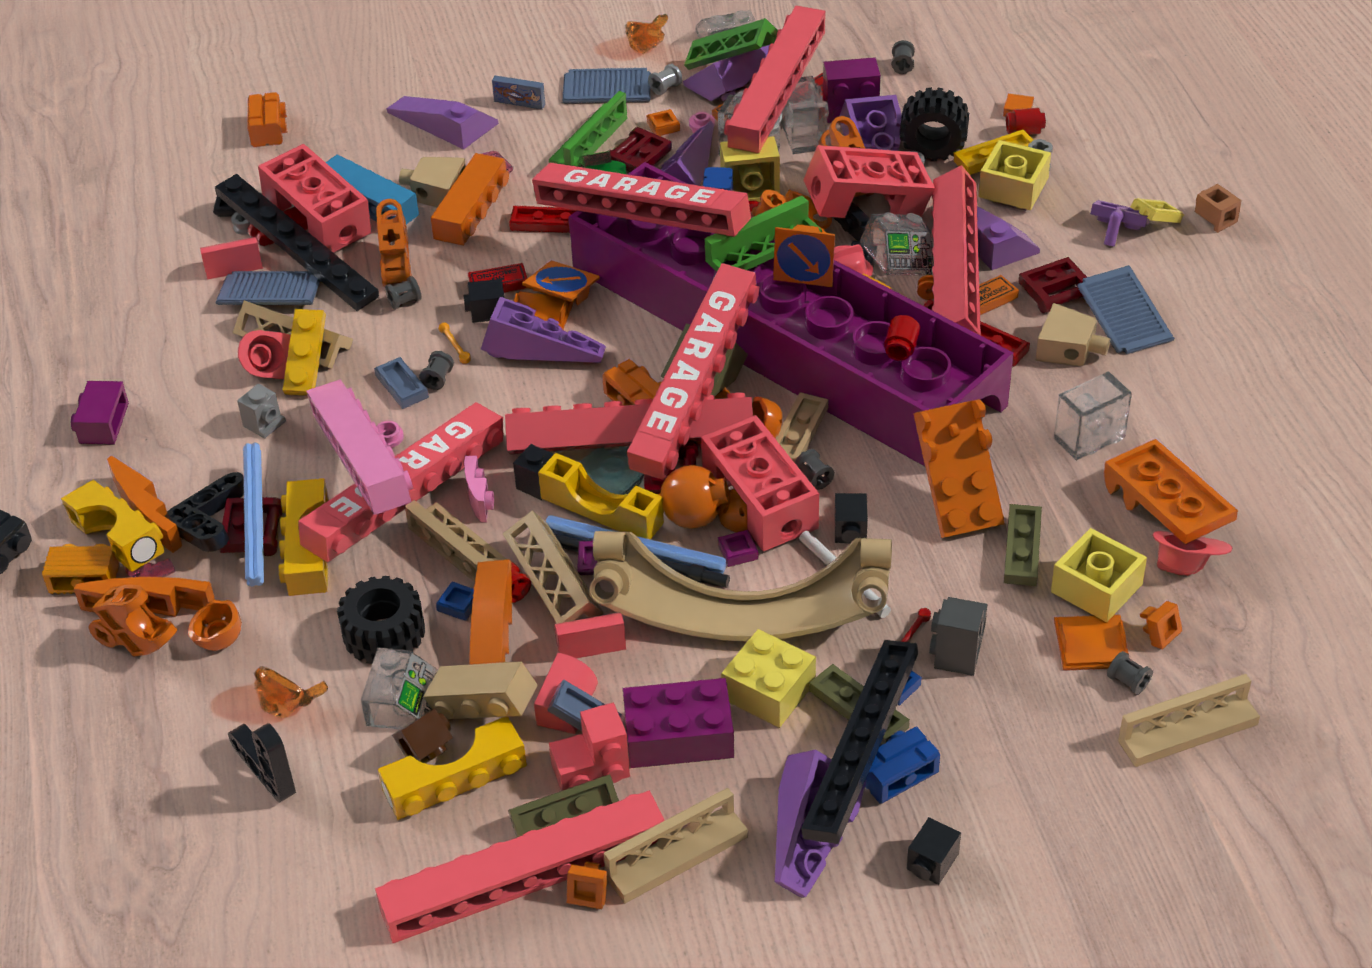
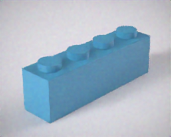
(376, 188)

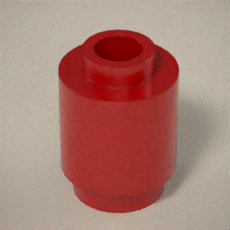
(1026, 119)
(901, 337)

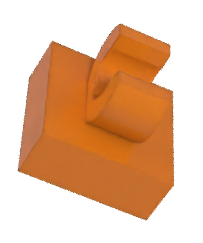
(1162, 624)
(587, 885)

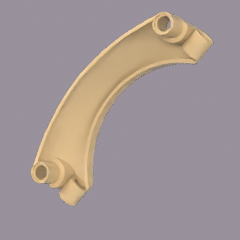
(668, 600)

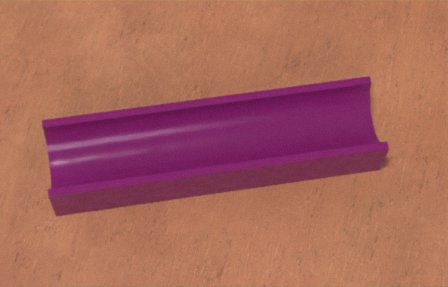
(804, 334)

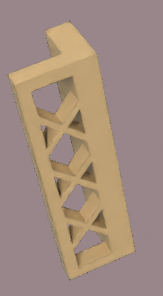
(284, 322)
(445, 540)
(562, 566)
(1188, 724)
(676, 848)

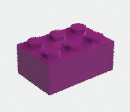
(678, 723)

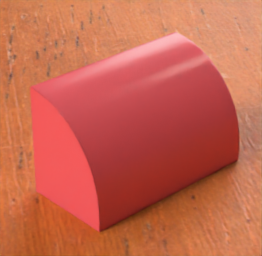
(231, 256)
(591, 636)
(574, 672)

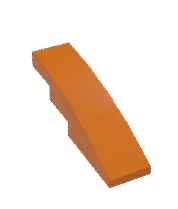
(141, 496)
(165, 594)
(491, 612)

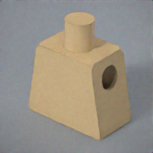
(432, 178)
(1069, 337)

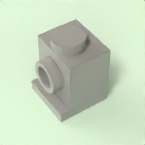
(260, 411)

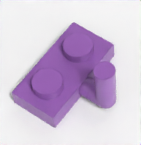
(1113, 215)

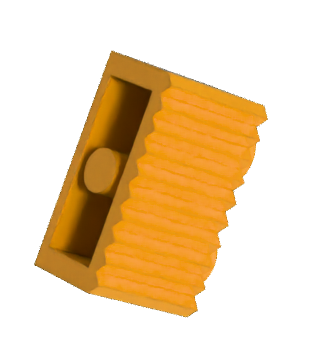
(78, 564)

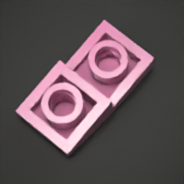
(477, 487)

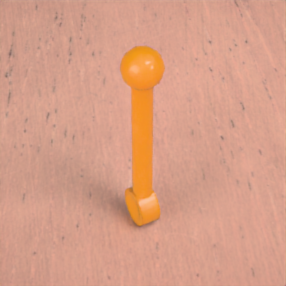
(464, 357)

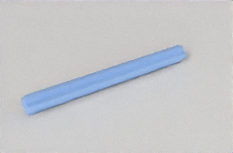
(253, 515)
(659, 549)

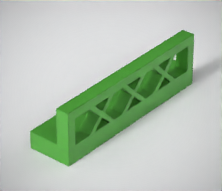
(730, 43)
(593, 131)
(756, 236)

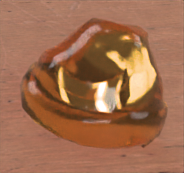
(645, 35)
(280, 695)

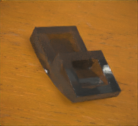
(594, 159)

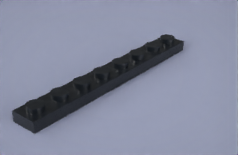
(297, 242)
(859, 743)

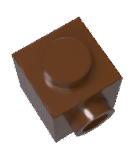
(424, 736)

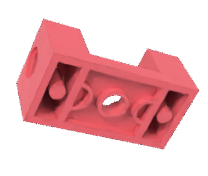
(842, 171)
(333, 207)
(770, 483)

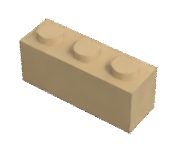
(481, 690)

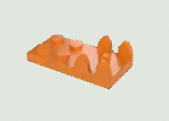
(959, 467)
(1168, 491)

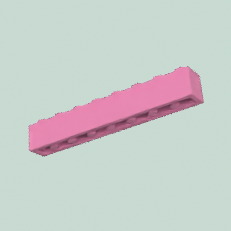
(360, 447)

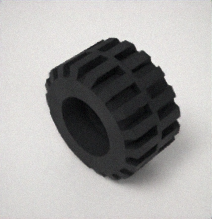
(934, 107)
(375, 601)

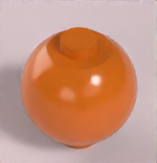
(693, 496)

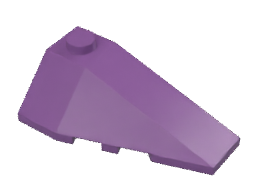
(726, 75)
(444, 119)
(876, 121)
(691, 157)
(1001, 242)
(520, 335)
(798, 859)

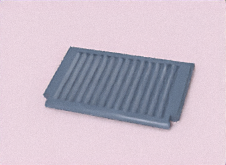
(604, 83)
(268, 288)
(1124, 310)

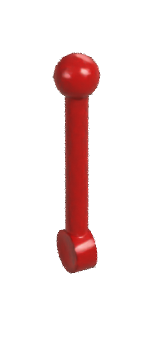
(923, 616)

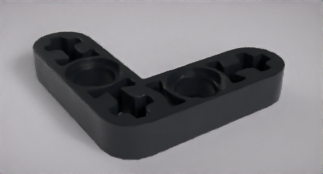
(195, 513)
(265, 757)

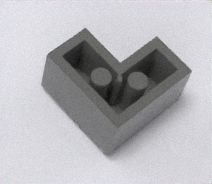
(959, 635)

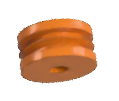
(924, 287)

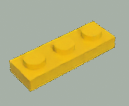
(976, 156)
(304, 351)

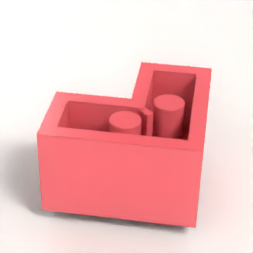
(595, 752)

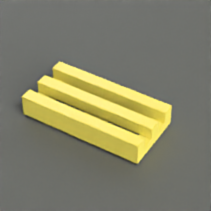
(1157, 210)

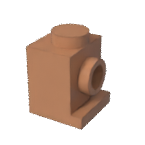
(1218, 207)

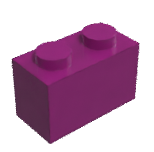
(100, 412)

